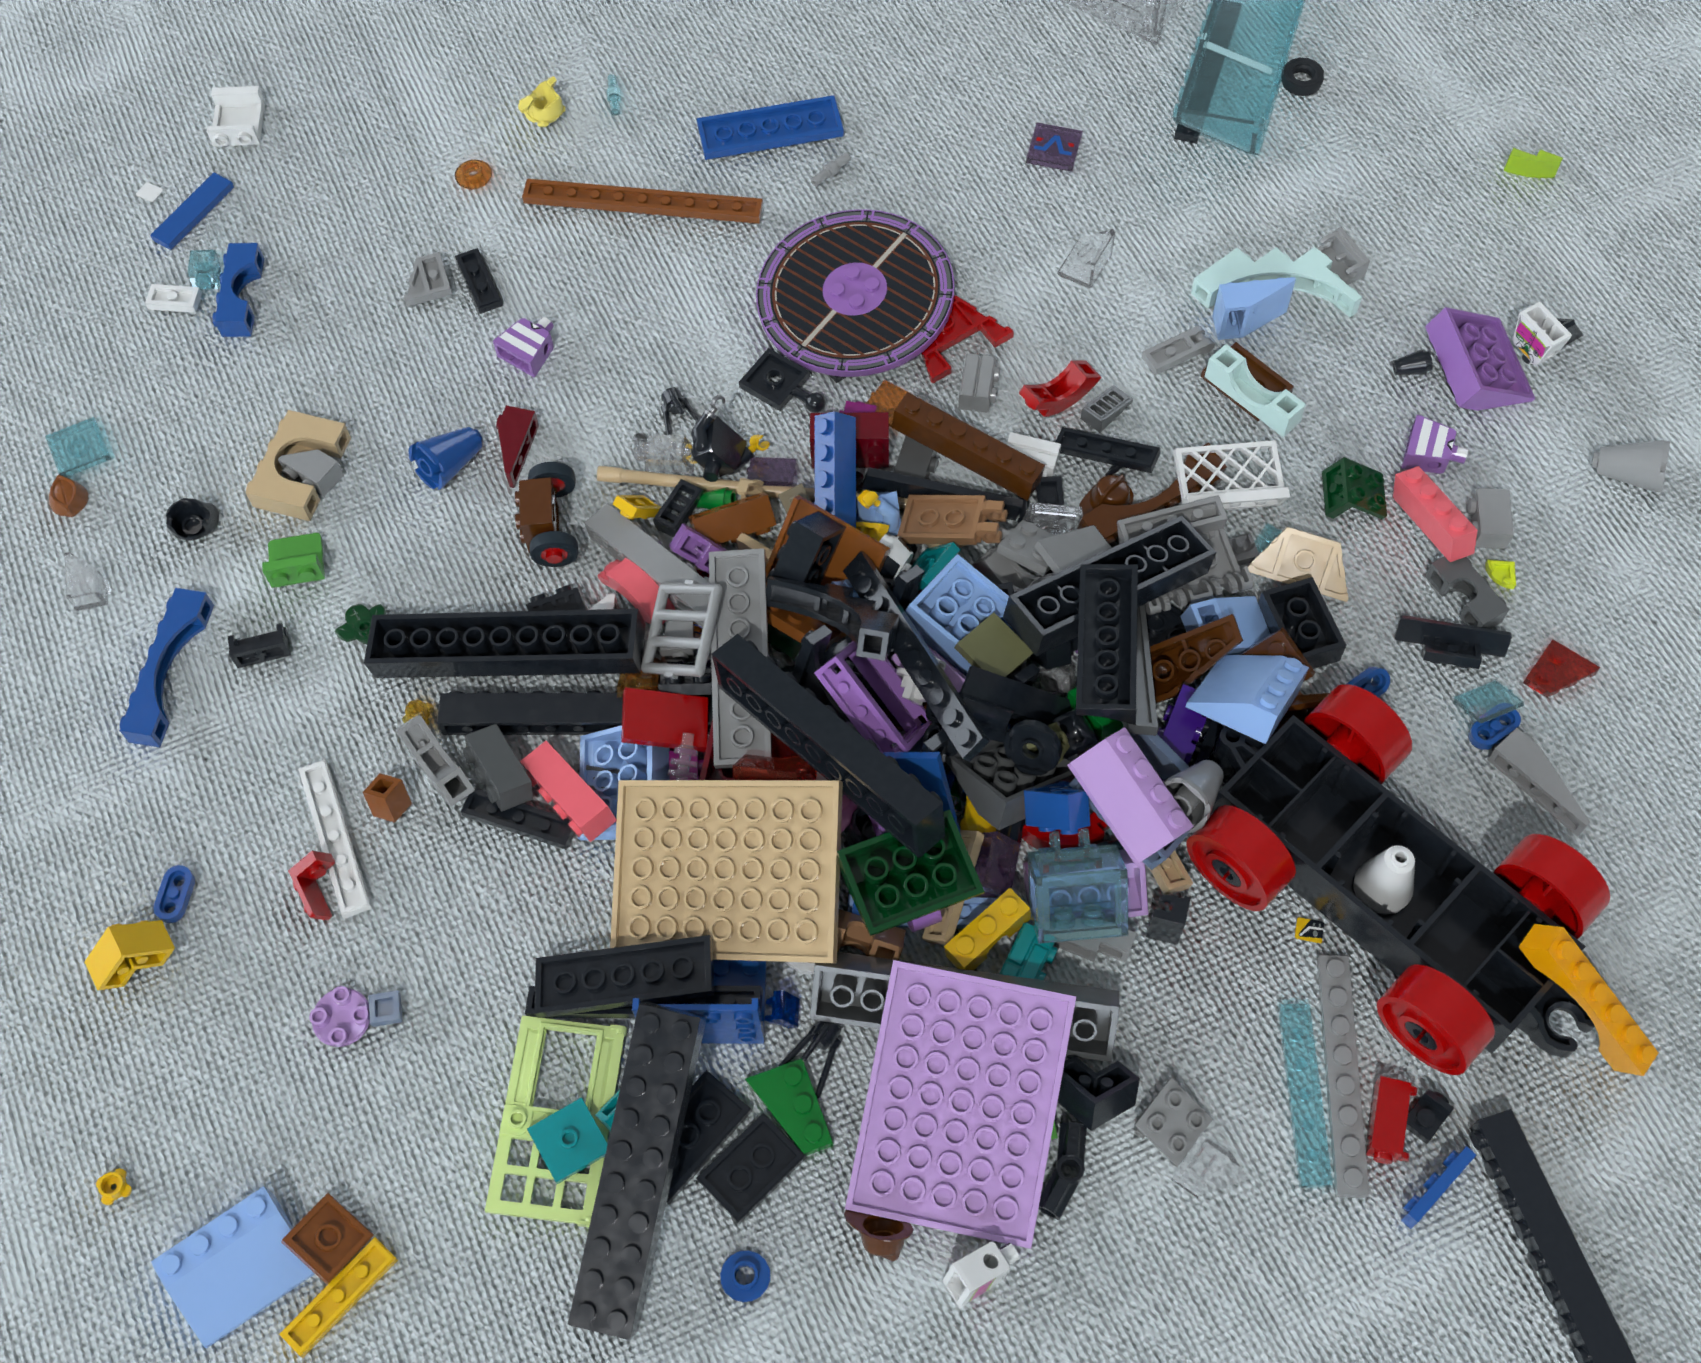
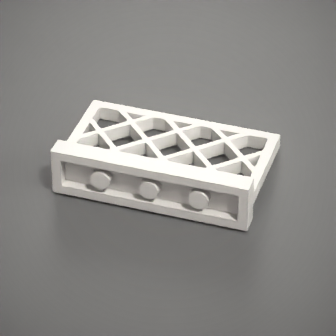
(1237, 497)

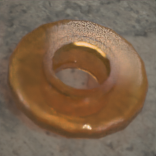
(474, 181)

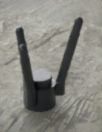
(675, 403)
(821, 1036)

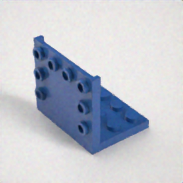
(731, 1021)

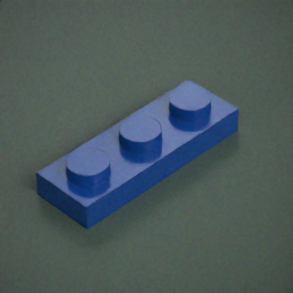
(1436, 1186)

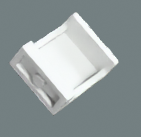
(237, 116)

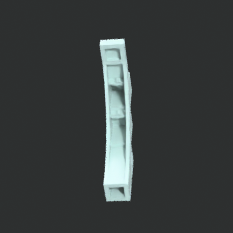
(1310, 271)

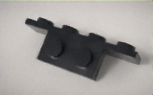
(1452, 642)

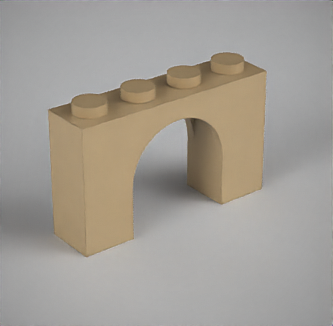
(295, 434)

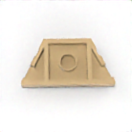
(1303, 555)

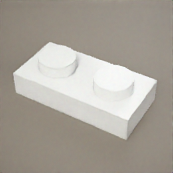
(173, 298)

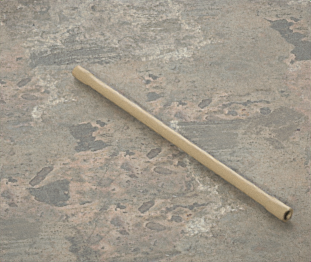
(620, 475)

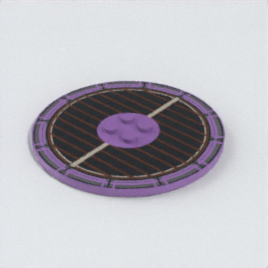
(855, 293)

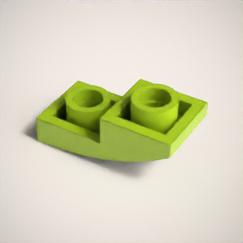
(1528, 165)

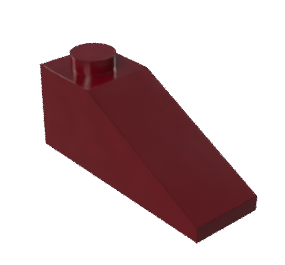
(516, 434)

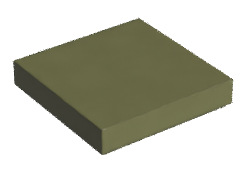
(994, 647)

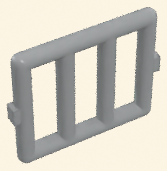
(702, 644)

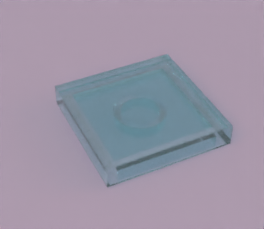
(78, 447)

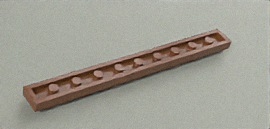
(643, 201)

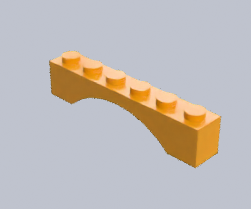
(1560, 959)

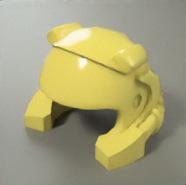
(543, 104)

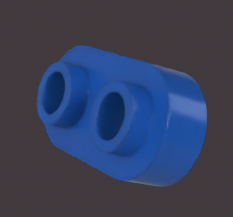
(1380, 681)
(1494, 730)
(173, 895)

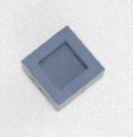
(385, 1008)

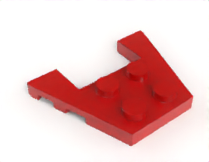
(961, 324)

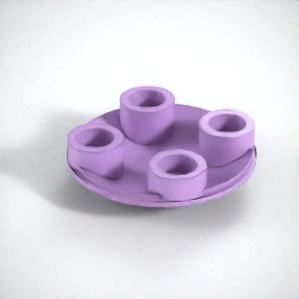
(340, 1017)

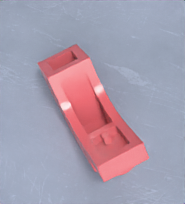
(634, 585)

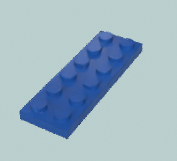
(769, 127)

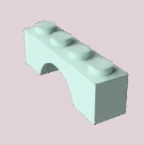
(1231, 374)

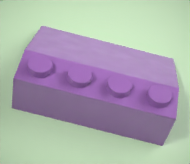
(1478, 360)

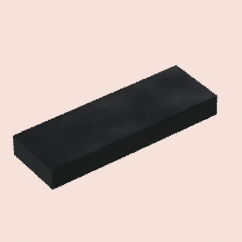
(478, 280)

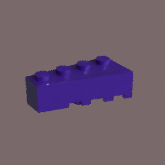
(1183, 726)

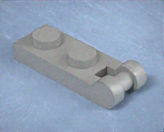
(1177, 350)

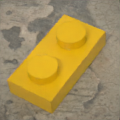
(636, 506)

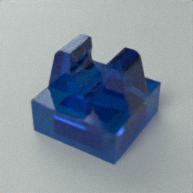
(784, 1009)

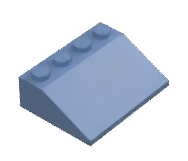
(954, 607)
(1249, 692)
(633, 760)
(232, 1267)

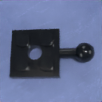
(779, 393)

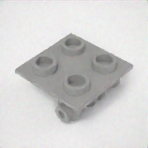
(1172, 1122)

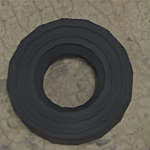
(1299, 87)

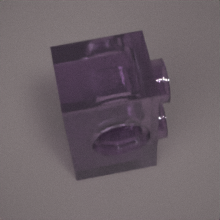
(997, 863)

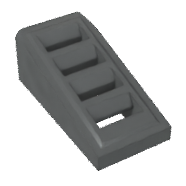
(1100, 422)

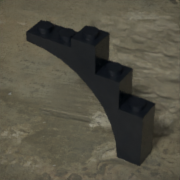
(835, 605)

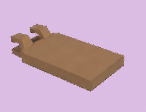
(951, 519)

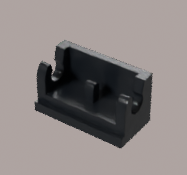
(259, 647)
(1169, 925)

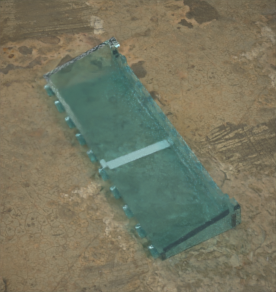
(1238, 70)

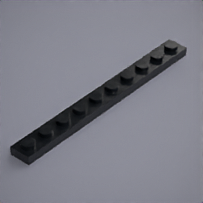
(920, 662)

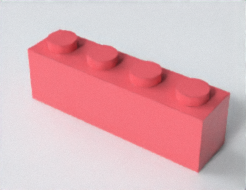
(1435, 514)
(568, 791)

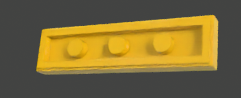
(338, 1297)

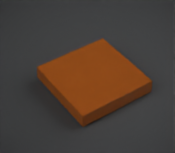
(327, 1238)

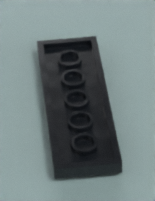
(618, 974)

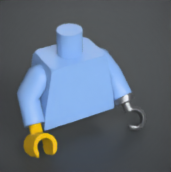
(879, 508)

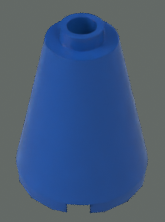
(444, 455)

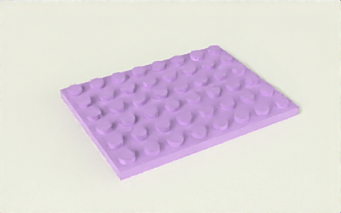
(961, 1104)

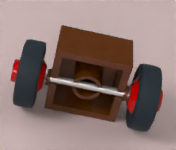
(540, 514)

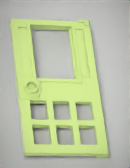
(521, 1114)

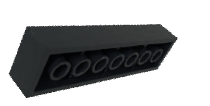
(1166, 560)

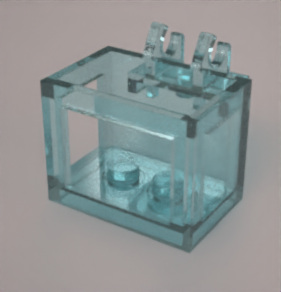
(1077, 891)

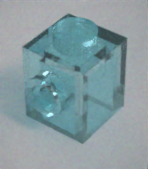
(204, 269)

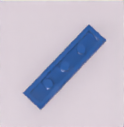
(192, 211)

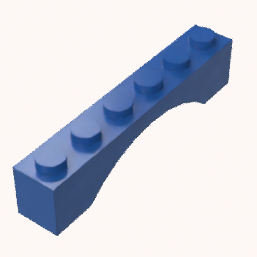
(184, 618)

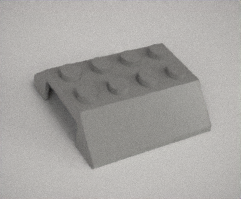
(1208, 519)

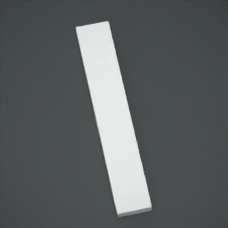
(335, 839)

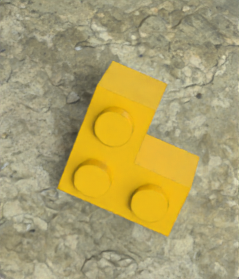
(126, 949)

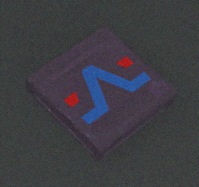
(1054, 147)

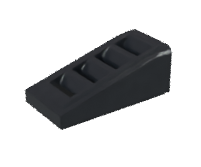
(670, 504)

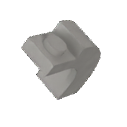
(1003, 570)
(434, 761)

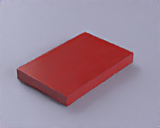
(663, 717)

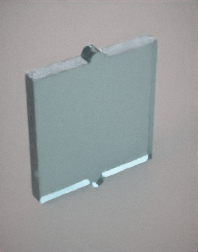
(1488, 701)

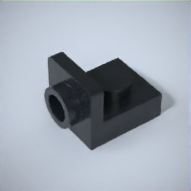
(1428, 1115)

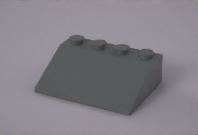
(998, 786)

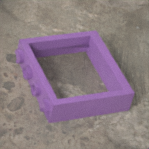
(861, 706)

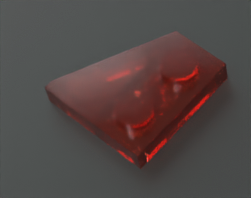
(1558, 670)

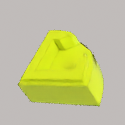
(1502, 572)

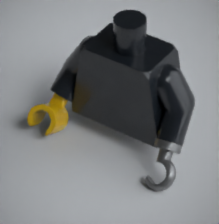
(719, 446)

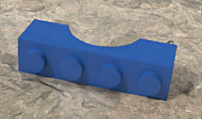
(241, 266)

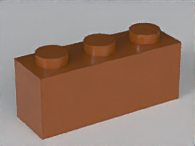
(732, 519)

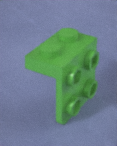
(294, 560)

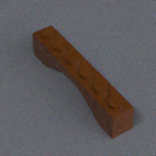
(1106, 516)

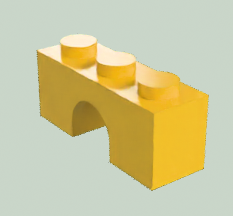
(998, 920)

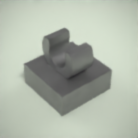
(1244, 549)

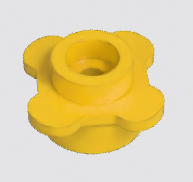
(105, 1183)

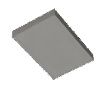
(1071, 548)

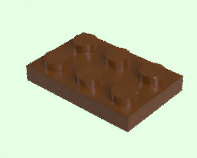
(1261, 372)

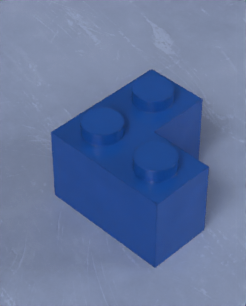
(1057, 808)

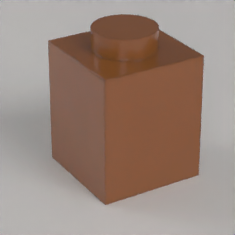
(387, 797)

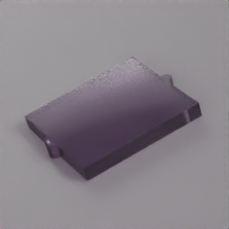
(772, 471)

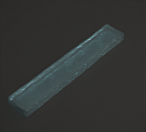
(1304, 1096)

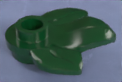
(358, 623)

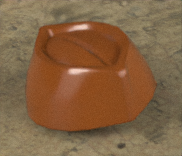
(67, 496)

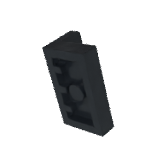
(564, 599)

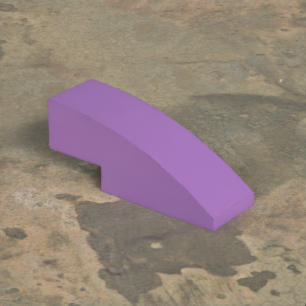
(694, 547)

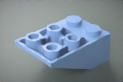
(1250, 305)
(1246, 612)

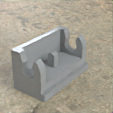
(1347, 257)

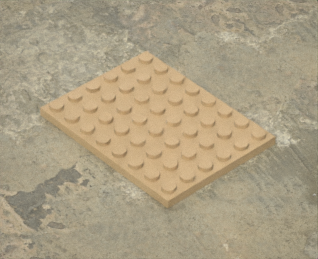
(730, 863)

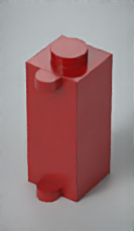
(1389, 1120)

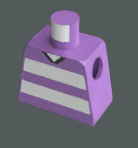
(526, 345)
(1432, 447)

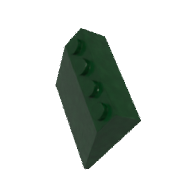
(898, 887)

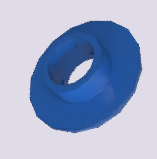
(747, 1292)

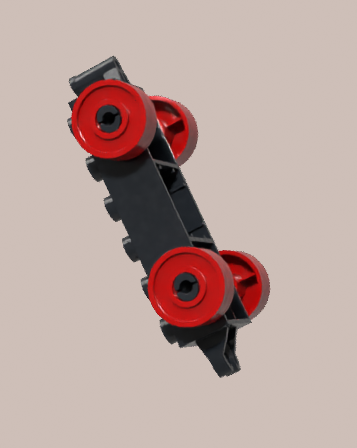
(1316, 810)

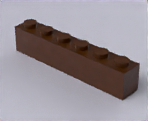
(967, 446)

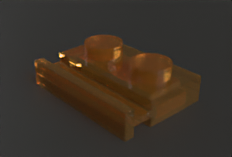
(638, 681)

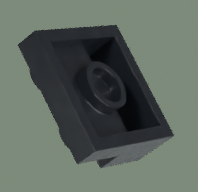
(687, 684)

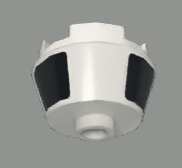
(897, 558)

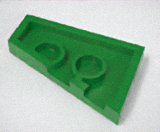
(793, 1103)

